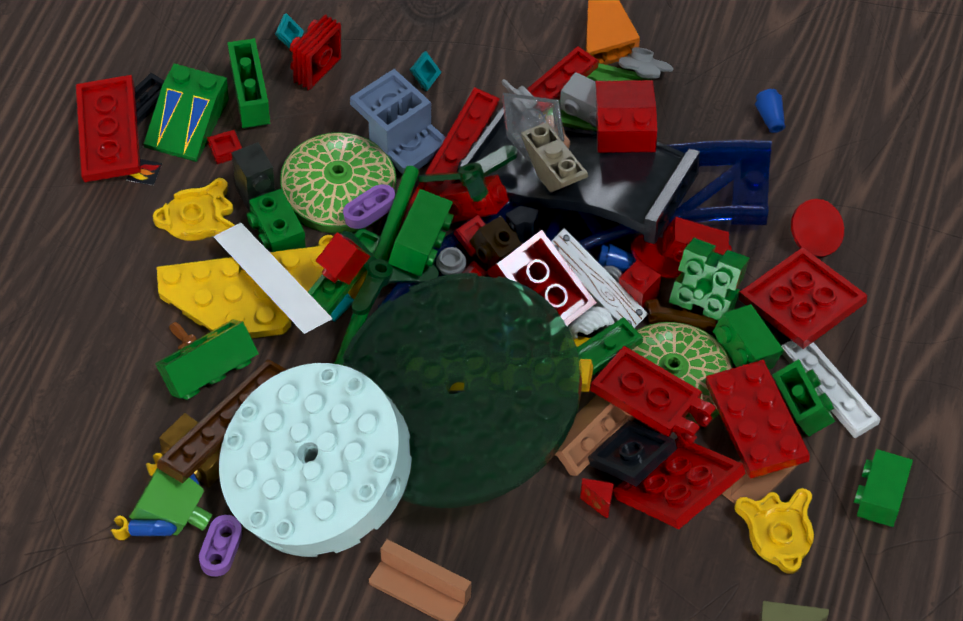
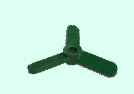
(473, 174)
(379, 275)

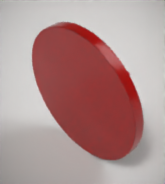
(817, 227)
(651, 255)

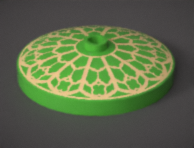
(329, 174)
(684, 353)

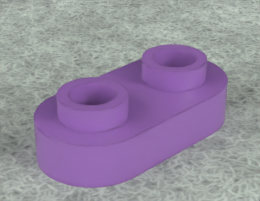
(369, 206)
(218, 547)

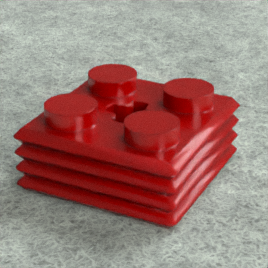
(316, 51)

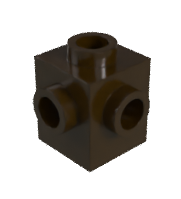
(494, 241)

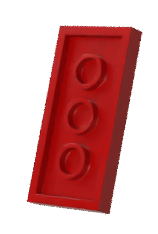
(108, 128)
(757, 419)

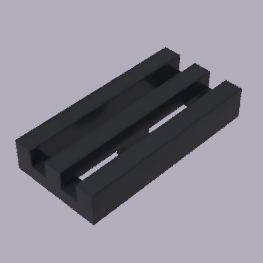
(147, 101)

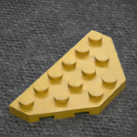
(223, 291)

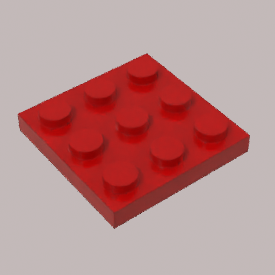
(803, 297)
(682, 484)

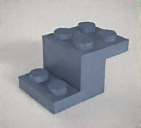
(399, 120)

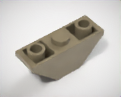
(552, 158)

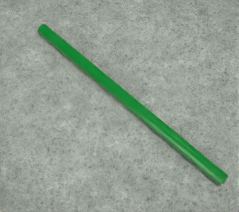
(384, 245)

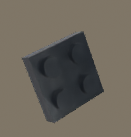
(632, 453)

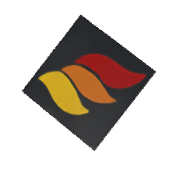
(148, 173)

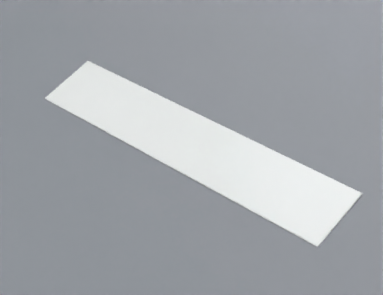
(273, 278)

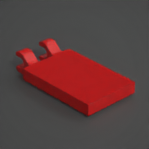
(653, 395)

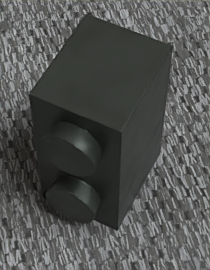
(252, 173)

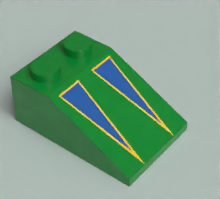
(186, 112)

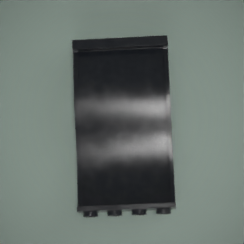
(620, 186)

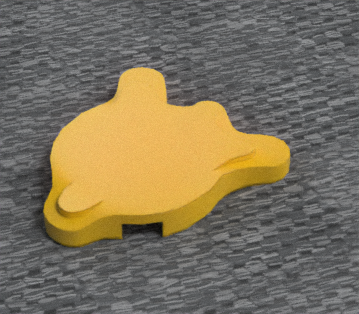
(196, 212)
(779, 529)

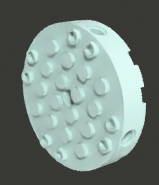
(315, 459)

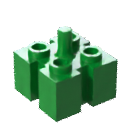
(708, 279)

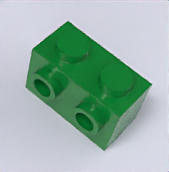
(276, 222)
(747, 337)
(803, 397)
(884, 487)

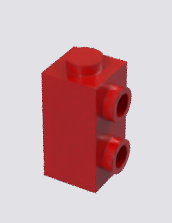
(464, 206)
(682, 231)

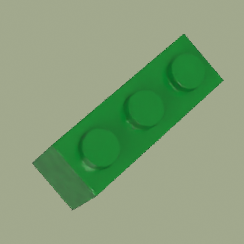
(248, 83)
(422, 233)
(207, 359)

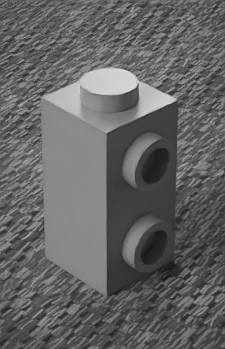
(579, 98)

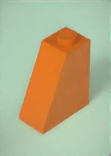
(609, 31)

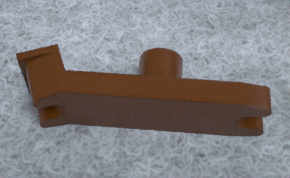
(660, 314)

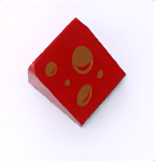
(597, 495)

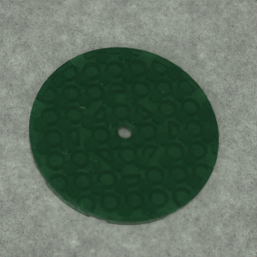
(516, 377)

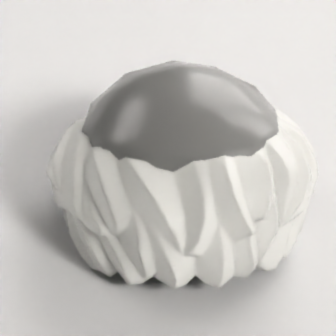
(592, 320)

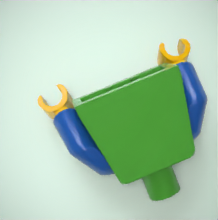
(164, 507)

